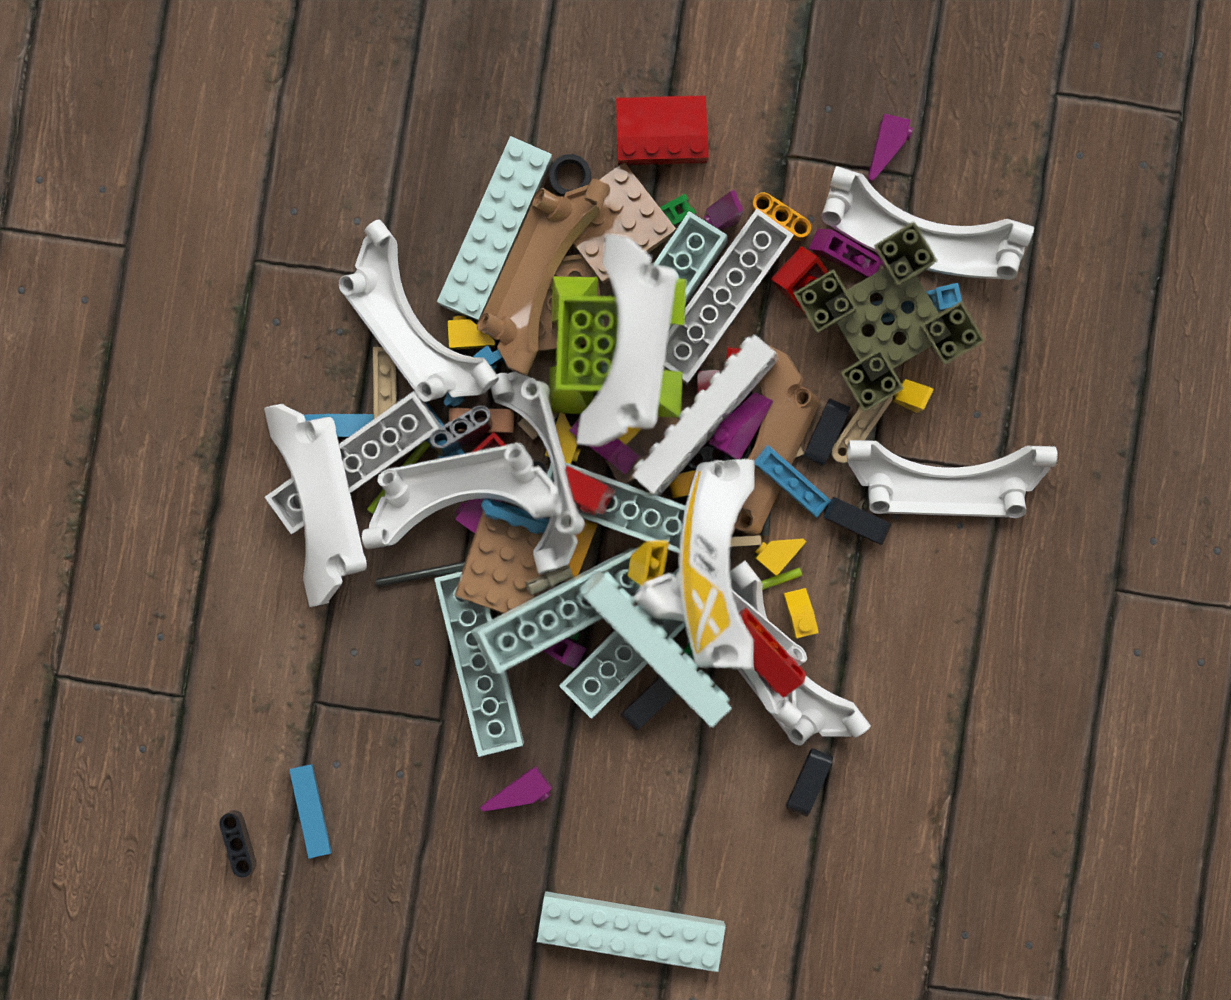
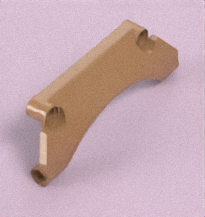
(537, 252)
(782, 431)

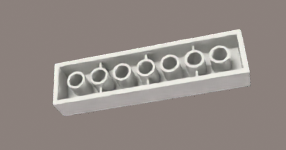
(724, 293)
(704, 417)
(366, 453)

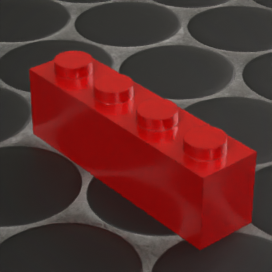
(771, 659)

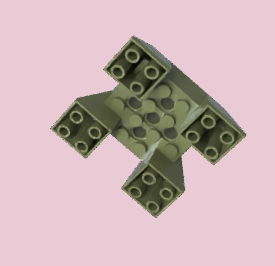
(903, 259)

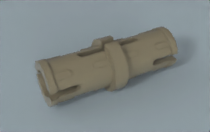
(549, 579)

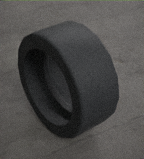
(568, 159)

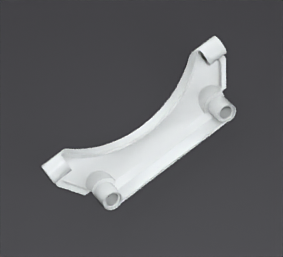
(382, 304)
(644, 310)
(428, 486)
(976, 490)
(324, 498)
(559, 538)
(664, 600)
(819, 708)

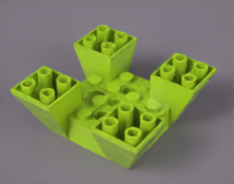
(579, 371)

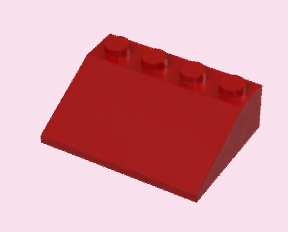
(662, 130)

